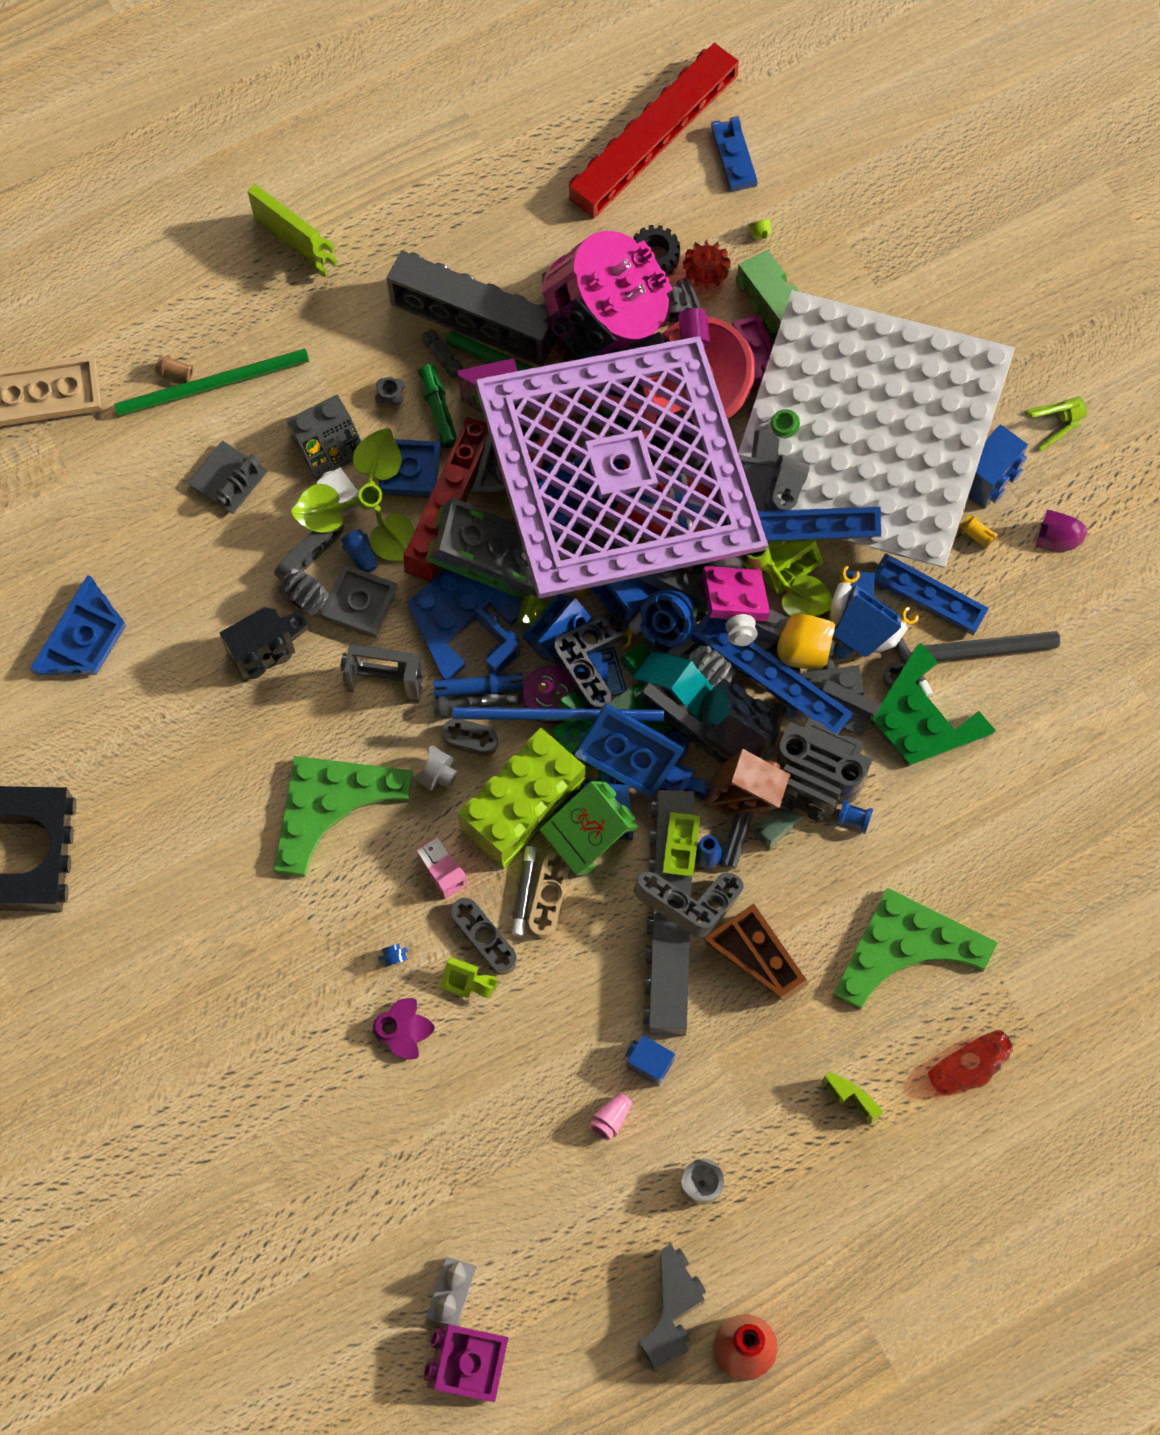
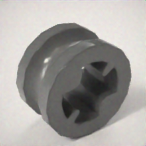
(894, 667)

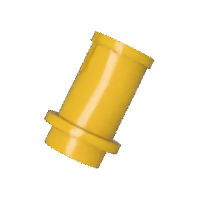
(977, 531)

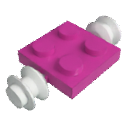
(736, 596)

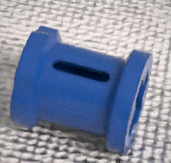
(854, 817)

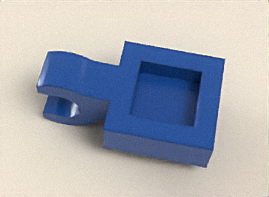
(682, 779)

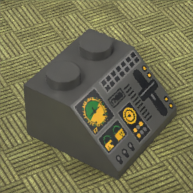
(324, 435)

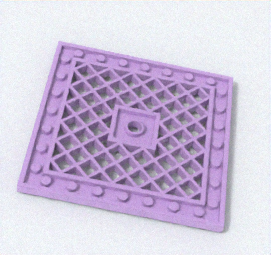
(605, 566)

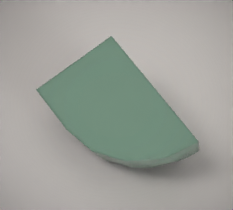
(775, 826)

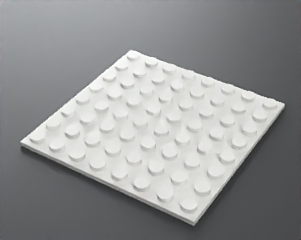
(884, 416)

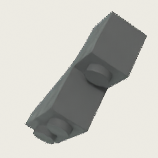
(679, 1297)

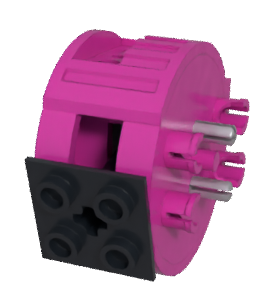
(605, 294)

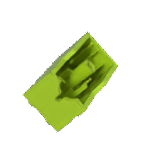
(521, 798)

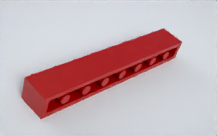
(653, 130)

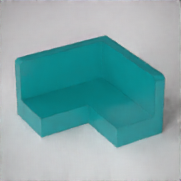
(678, 677)

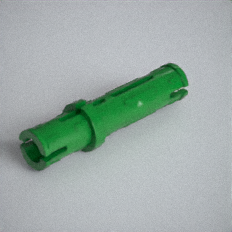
(434, 395)

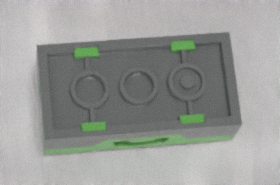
(481, 548)

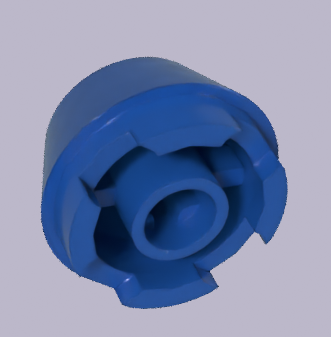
(668, 617)

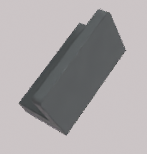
(860, 706)

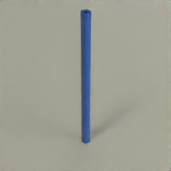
(548, 714)

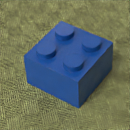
(997, 466)

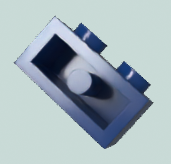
(558, 618)

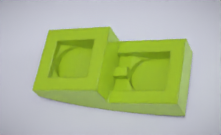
(681, 844)
(844, 1090)

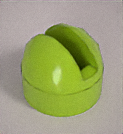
(760, 229)

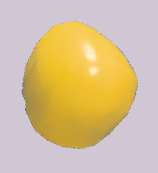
(805, 642)

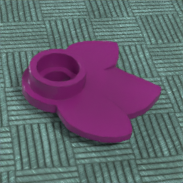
(407, 1031)

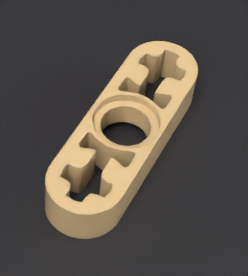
(536, 914)

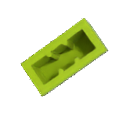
(792, 560)

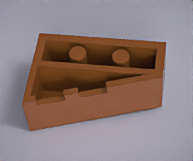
(747, 785)
(758, 952)

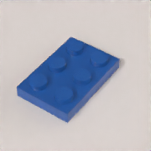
(628, 751)

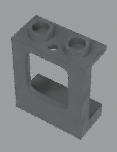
(408, 670)

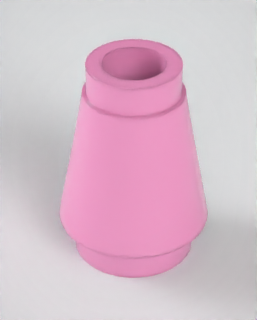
(611, 1117)

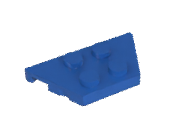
(81, 636)

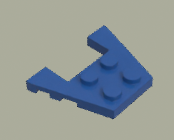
(448, 607)

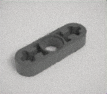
(307, 551)
(491, 958)

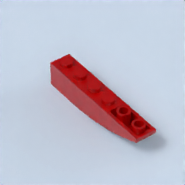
(454, 481)

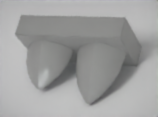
(451, 1292)

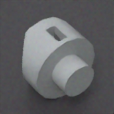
(437, 770)
(702, 1181)

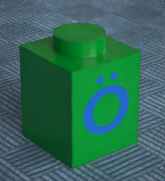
(570, 734)

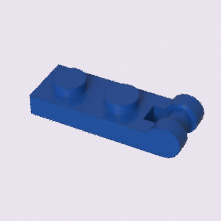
(734, 154)

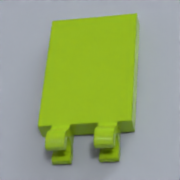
(291, 229)

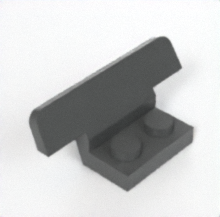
(760, 465)

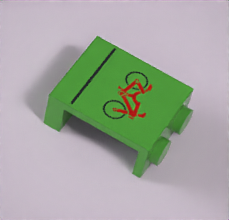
(588, 826)

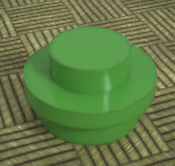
(785, 423)

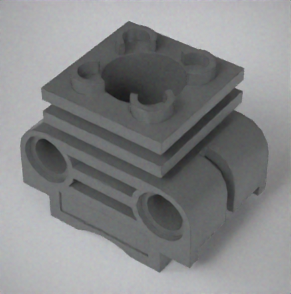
(821, 769)

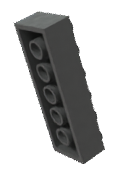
(470, 307)

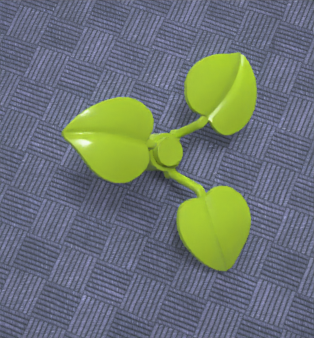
(320, 506)
(805, 596)

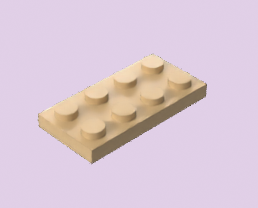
(49, 390)

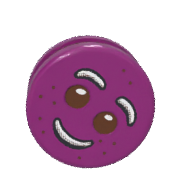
(545, 689)

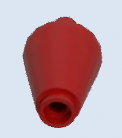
(738, 1359)

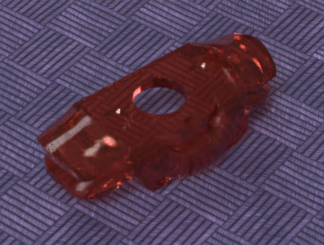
(952, 1076)

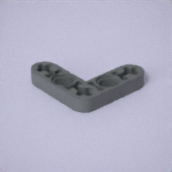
(698, 909)

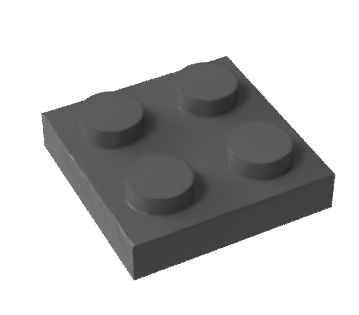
(359, 601)

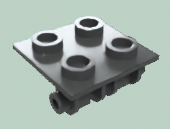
(228, 477)

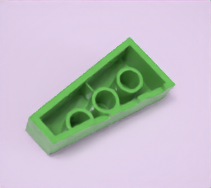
(767, 289)

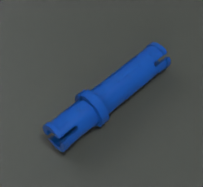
(479, 685)

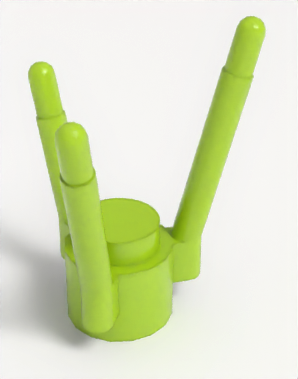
(1067, 410)

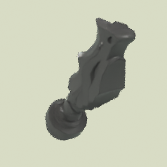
(443, 706)

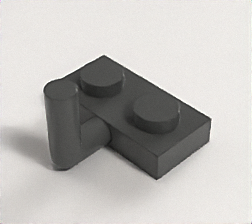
(847, 677)

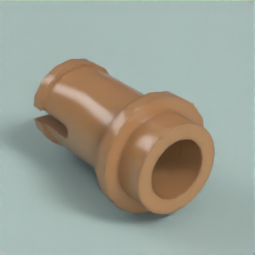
(174, 368)

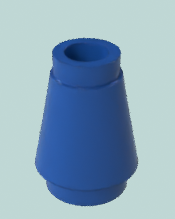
(359, 549)
(708, 858)

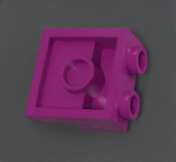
(466, 1362)

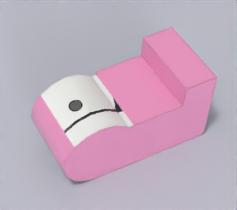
(442, 867)

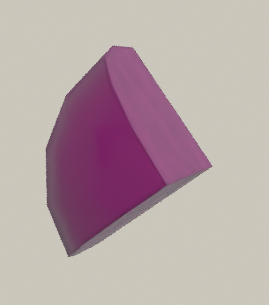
(1060, 532)

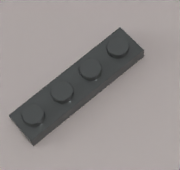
(681, 719)

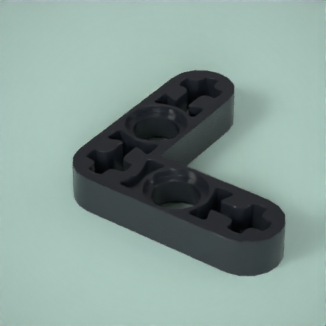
(580, 652)

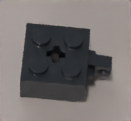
(262, 641)
(736, 719)

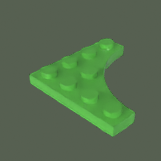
(323, 795)
(905, 936)

